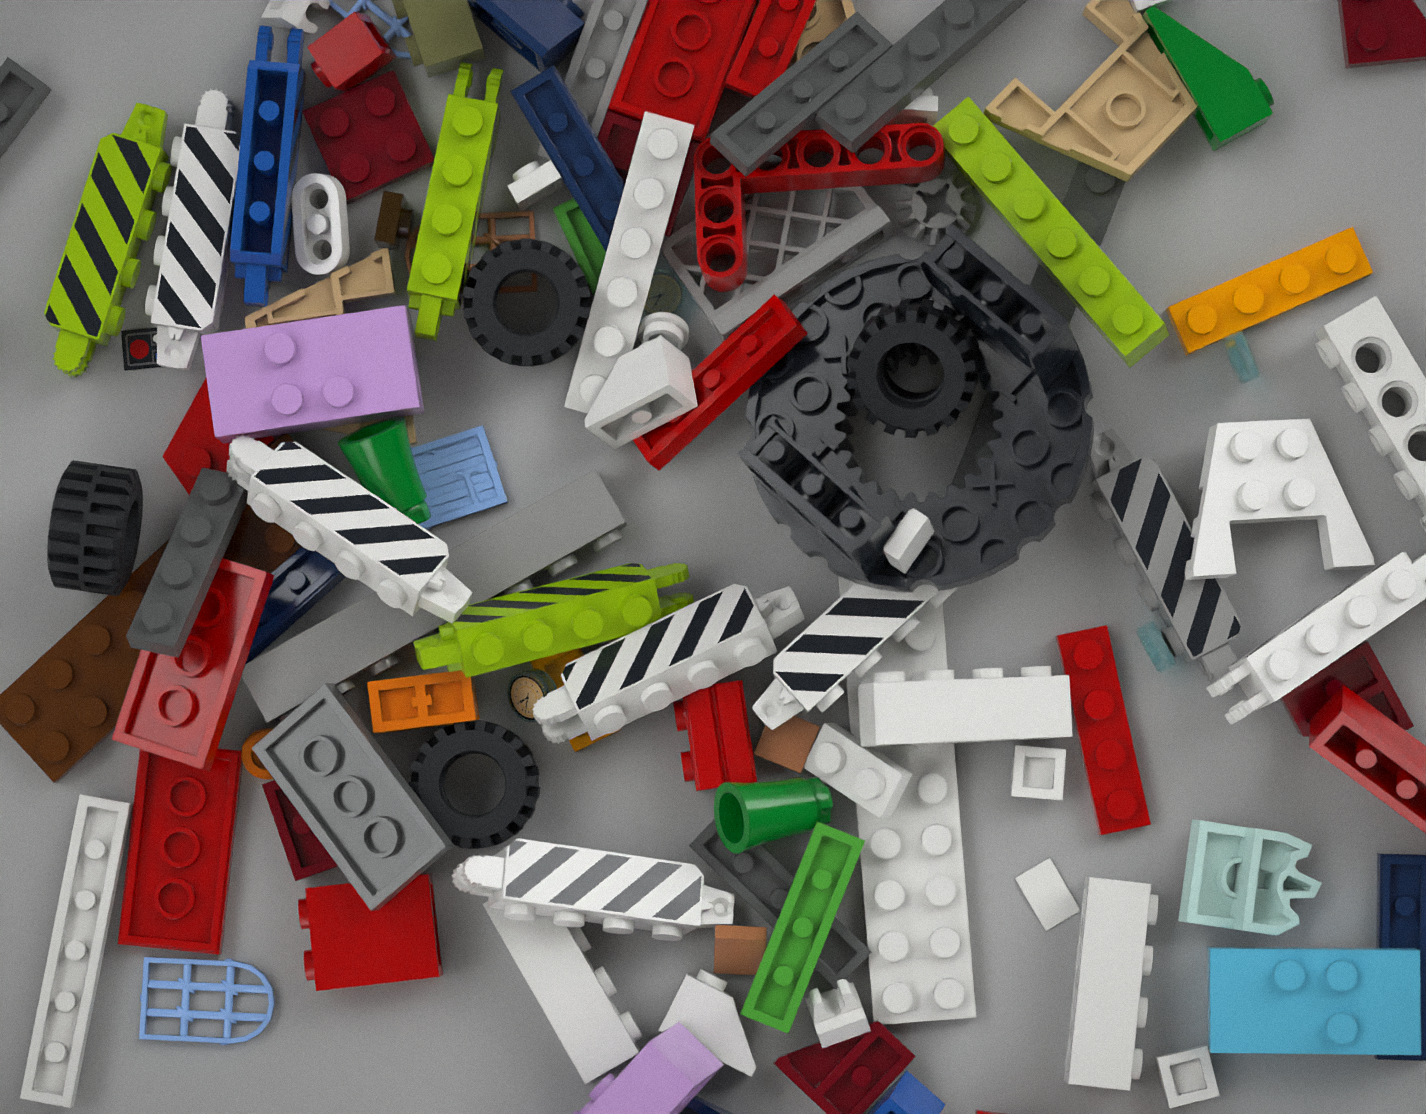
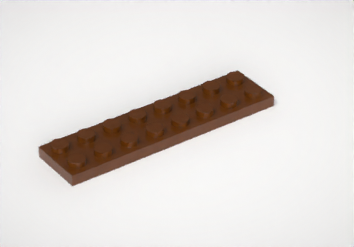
(80, 684)

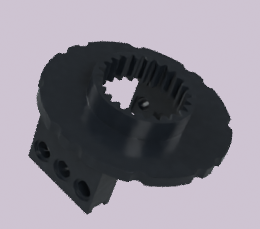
(1035, 389)

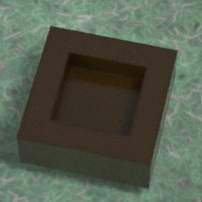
(393, 221)

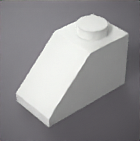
(642, 393)
(712, 1018)

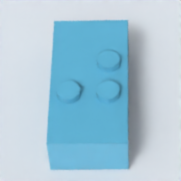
(1314, 1000)

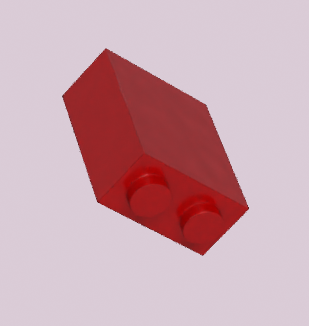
(367, 946)

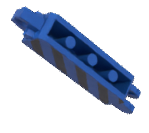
(267, 166)

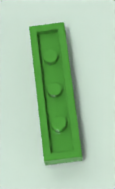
(802, 927)

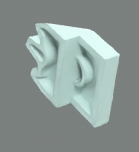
(1243, 878)

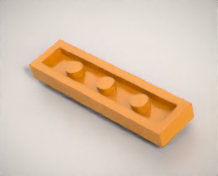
(1269, 291)

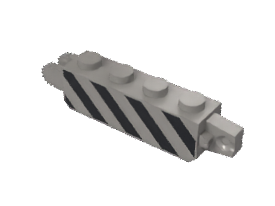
(1159, 544)

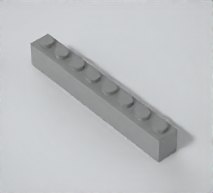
(488, 564)

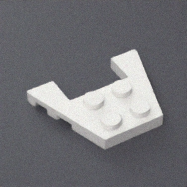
(1270, 476)

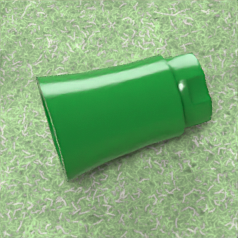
(387, 466)
(769, 810)

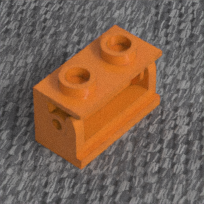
(422, 701)

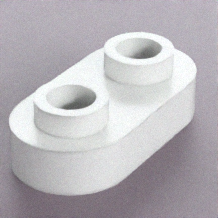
(317, 225)

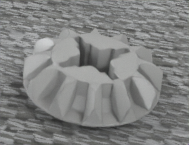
(912, 210)

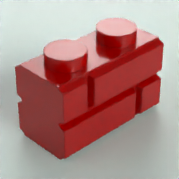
(716, 735)

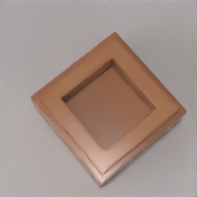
(788, 743)
(738, 949)

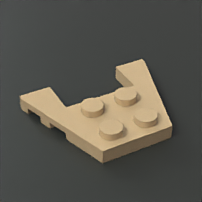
(1118, 112)
(361, 281)

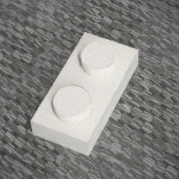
(857, 771)

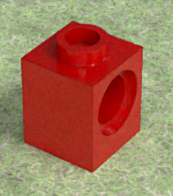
(350, 52)

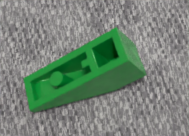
(1222, 88)

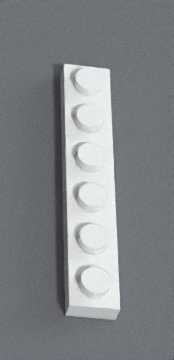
(630, 255)
(76, 951)

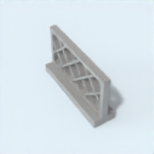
(800, 274)

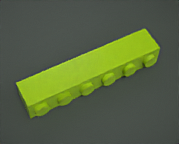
(1050, 233)

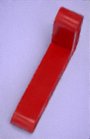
(795, 175)

